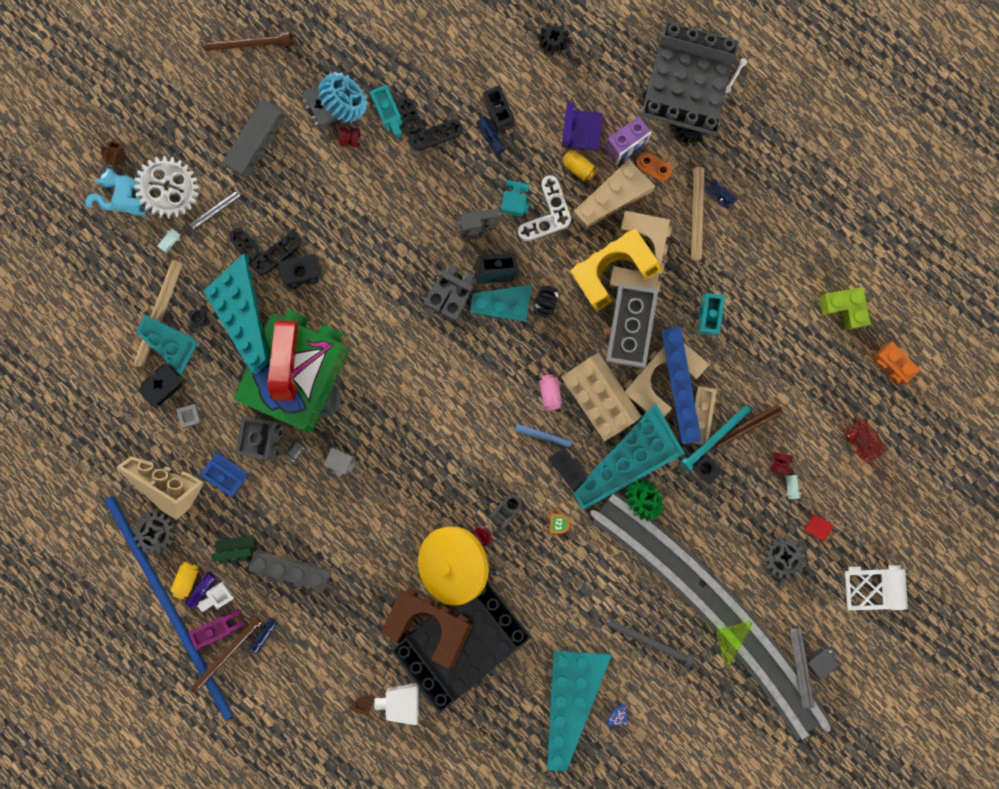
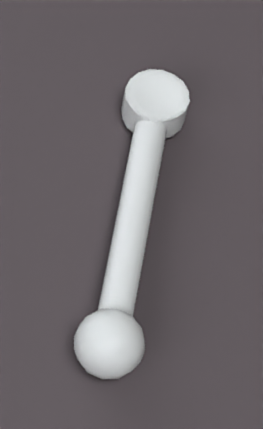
(743, 62)

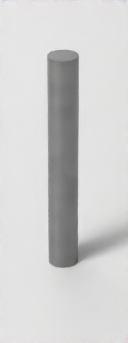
(215, 210)

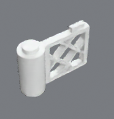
(892, 585)

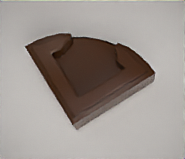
(363, 704)

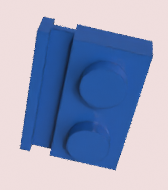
(224, 474)

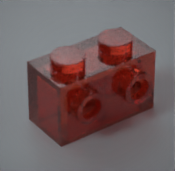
(864, 440)

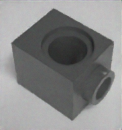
(822, 662)

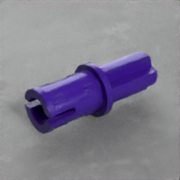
(200, 589)

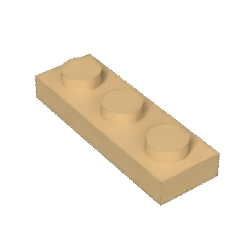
(704, 406)

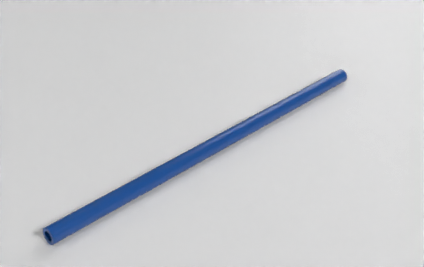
(167, 606)

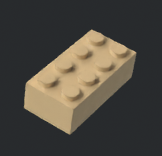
(601, 396)

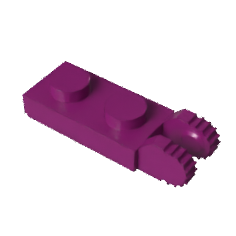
(214, 630)

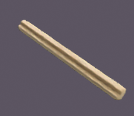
(159, 309)

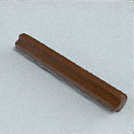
(749, 425)

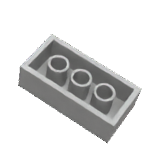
(631, 326)

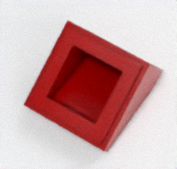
(818, 527)

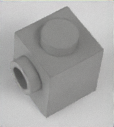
(339, 462)

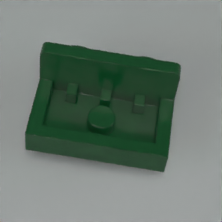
(233, 548)

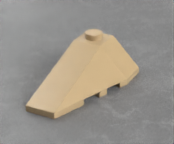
(166, 490)

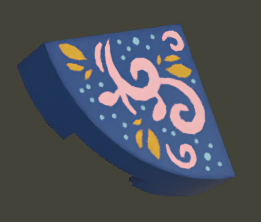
(618, 716)

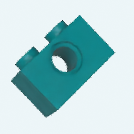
(710, 314)

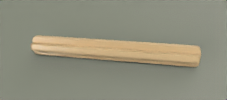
(697, 213)

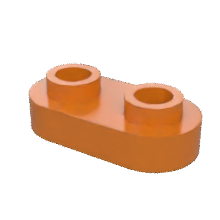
(653, 168)

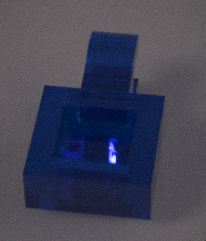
(724, 197)

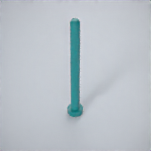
(688, 463)

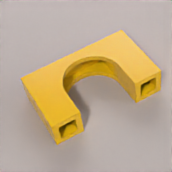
(629, 248)

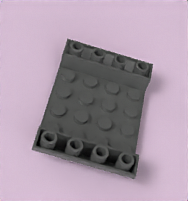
(690, 78)

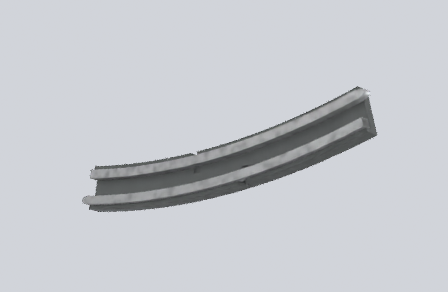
(716, 606)

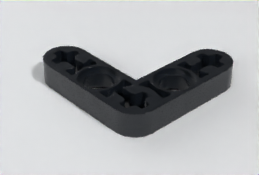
(427, 133)
(259, 256)

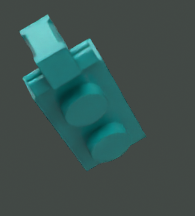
(387, 109)

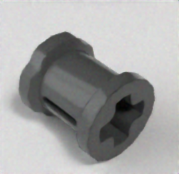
(295, 451)

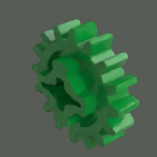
(644, 500)

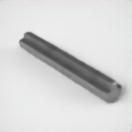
(802, 669)

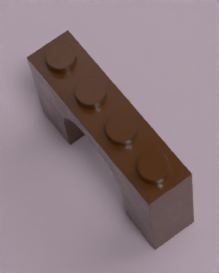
(454, 628)

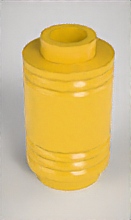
(579, 165)
(184, 580)

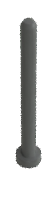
(687, 659)

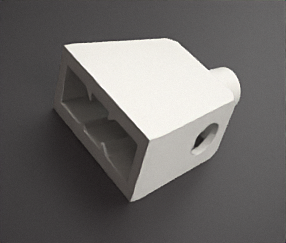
(400, 704)

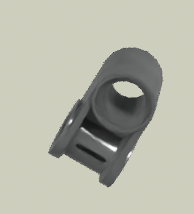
(505, 512)

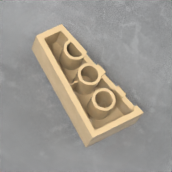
(617, 192)

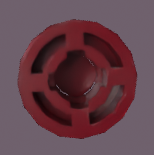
(349, 137)
(779, 467)

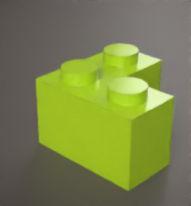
(851, 305)

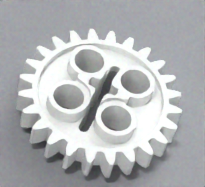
(170, 171)

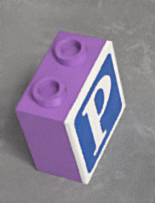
(627, 140)

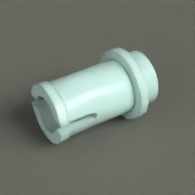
(169, 240)
(792, 487)

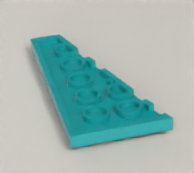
(238, 310)
(638, 453)
(573, 691)

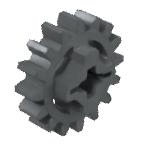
(156, 540)
(782, 550)

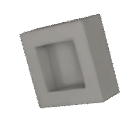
(188, 415)

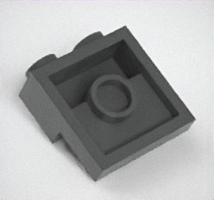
(472, 223)
(259, 438)

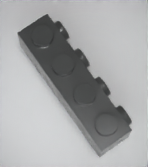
(254, 139)
(290, 570)

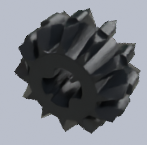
(557, 32)
(692, 136)
(546, 301)

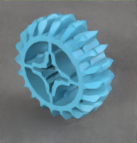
(342, 97)

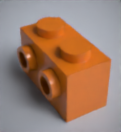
(895, 364)

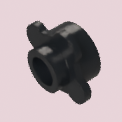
(194, 314)

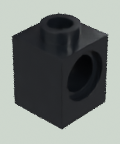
(712, 474)

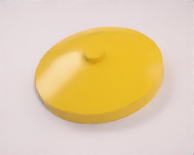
(453, 565)

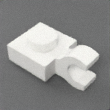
(217, 596)

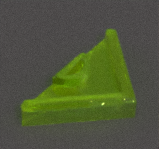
(730, 640)

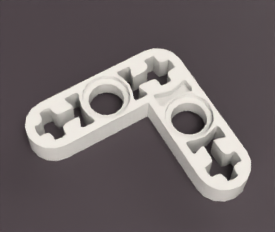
(552, 218)

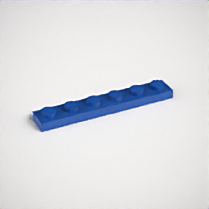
(681, 385)

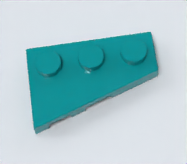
(503, 303)
(168, 342)

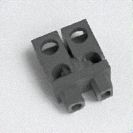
(450, 286)

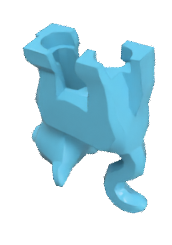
(123, 195)

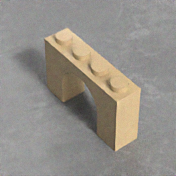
(655, 232)
(640, 388)

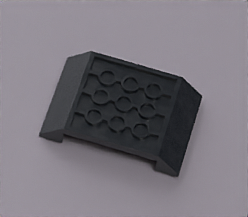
(490, 641)

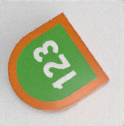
(558, 523)

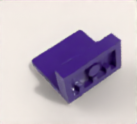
(581, 129)

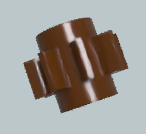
(113, 153)

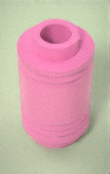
(550, 392)

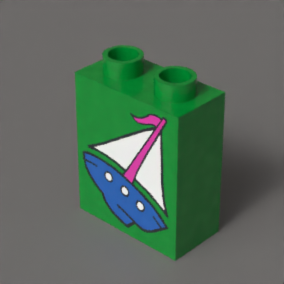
(315, 371)

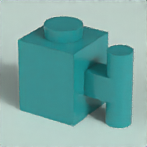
(514, 202)

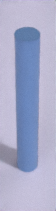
(543, 436)

